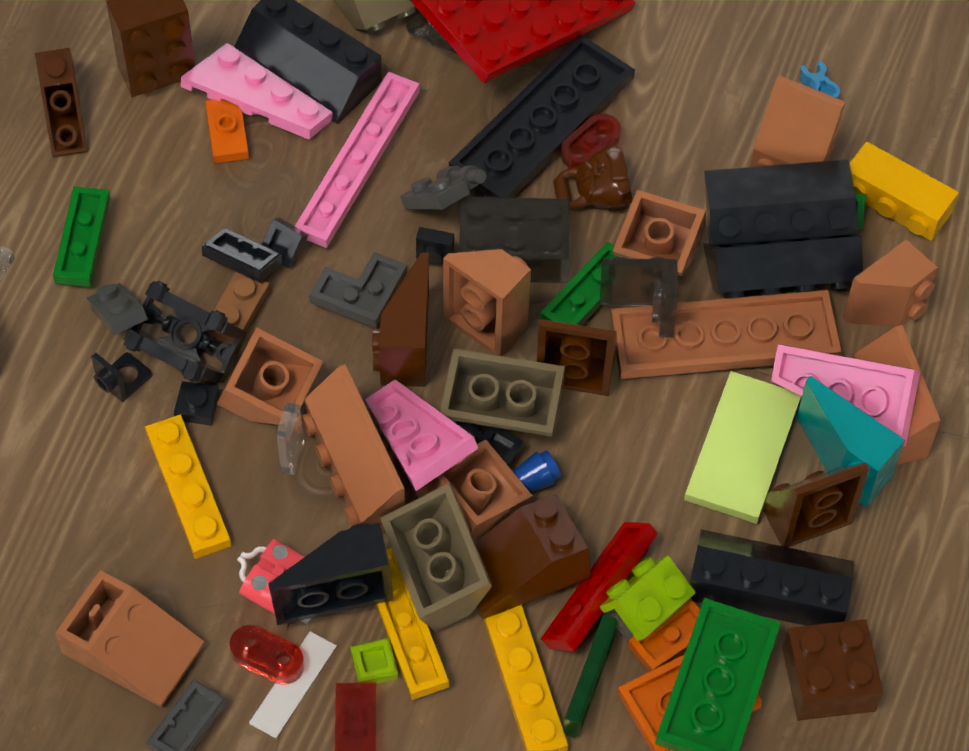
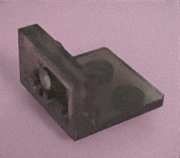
(643, 284)

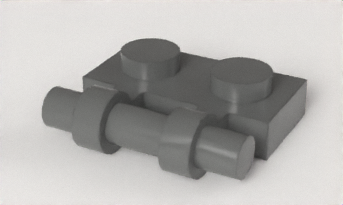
(451, 186)

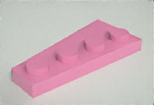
(256, 90)
(875, 388)
(418, 433)

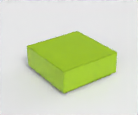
(374, 661)

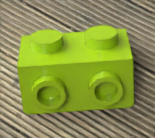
(649, 596)

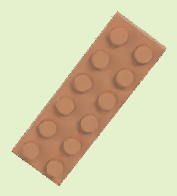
(724, 333)

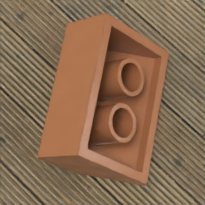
(487, 297)
(895, 350)

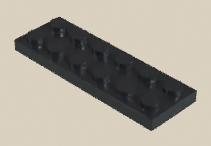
(543, 116)

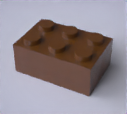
(151, 42)

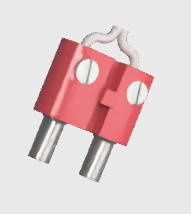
(273, 562)

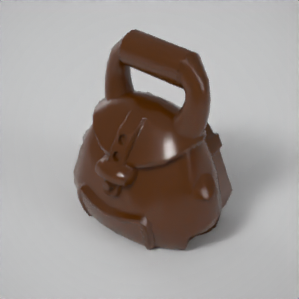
(599, 181)

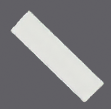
(285, 698)

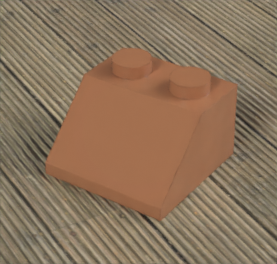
(661, 229)
(892, 288)
(268, 378)
(484, 489)

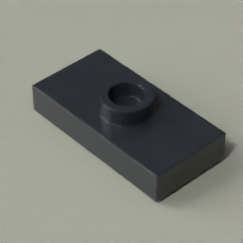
(242, 255)

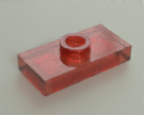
(355, 717)

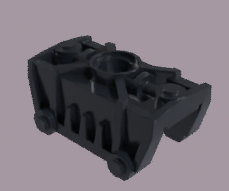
(172, 348)

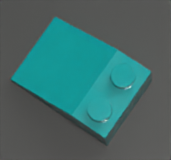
(848, 437)

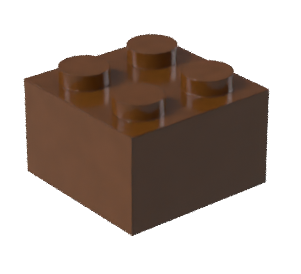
(832, 669)

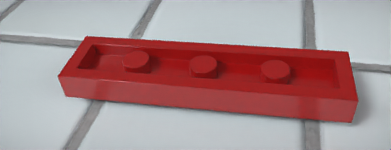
(613, 565)

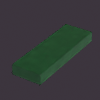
(590, 677)

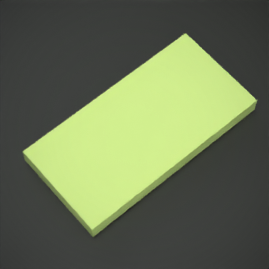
(743, 447)

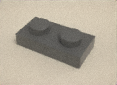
(116, 308)

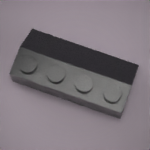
(310, 54)
(780, 202)
(784, 264)
(771, 579)

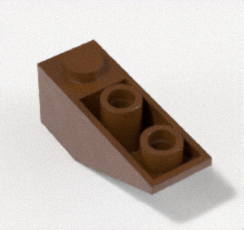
(61, 102)

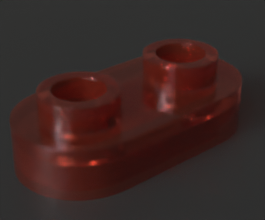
(586, 141)
(263, 655)

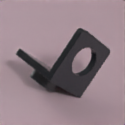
(110, 379)

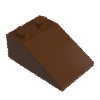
(401, 341)
(584, 352)
(815, 504)
(531, 555)

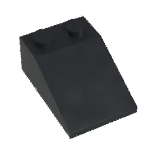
(335, 577)

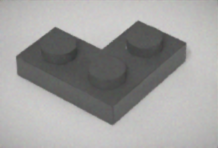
(362, 298)

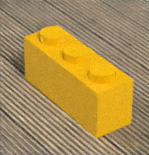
(902, 191)

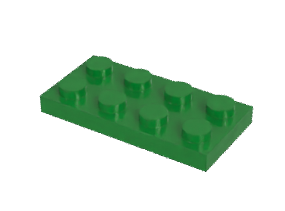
(718, 680)

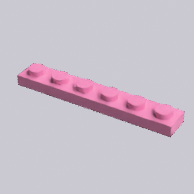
(357, 159)

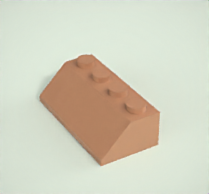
(352, 450)

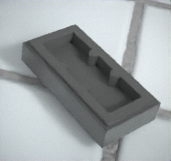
(188, 719)

